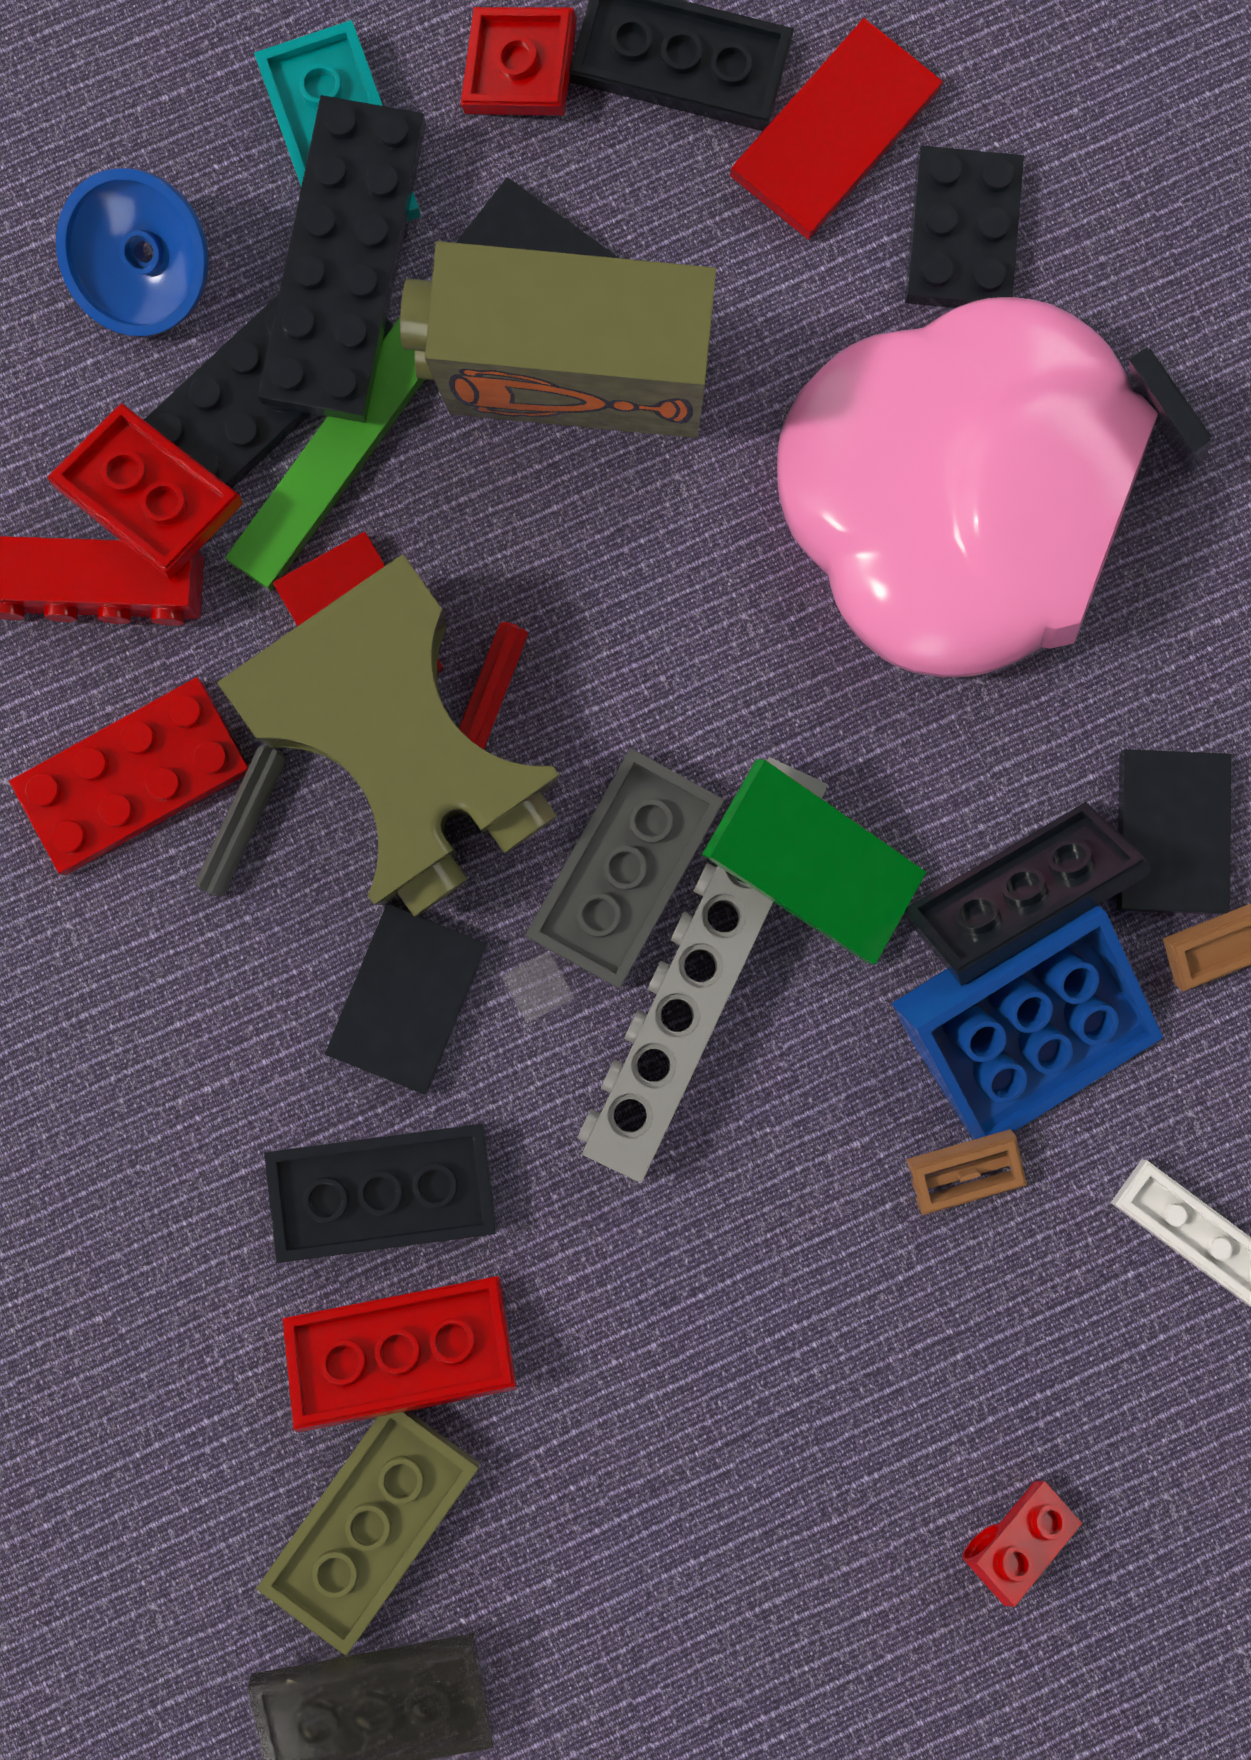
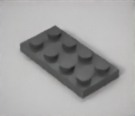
(624, 868)

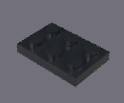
(963, 226)

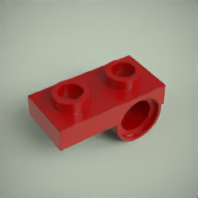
(1023, 1544)

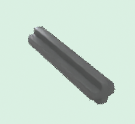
(240, 821)

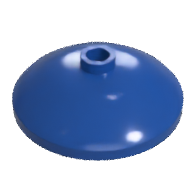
(104, 258)

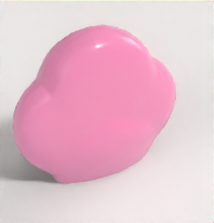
(965, 482)

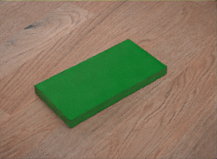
(814, 862)

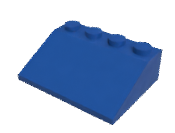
(1031, 1025)

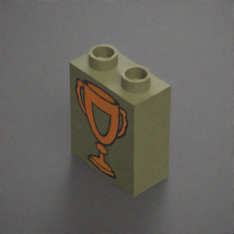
(563, 337)

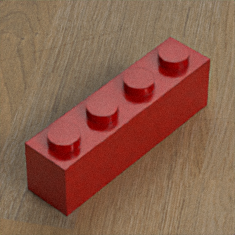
(93, 579)

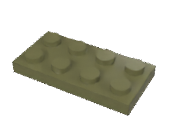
(368, 1528)

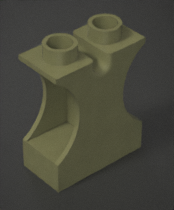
(367, 696)

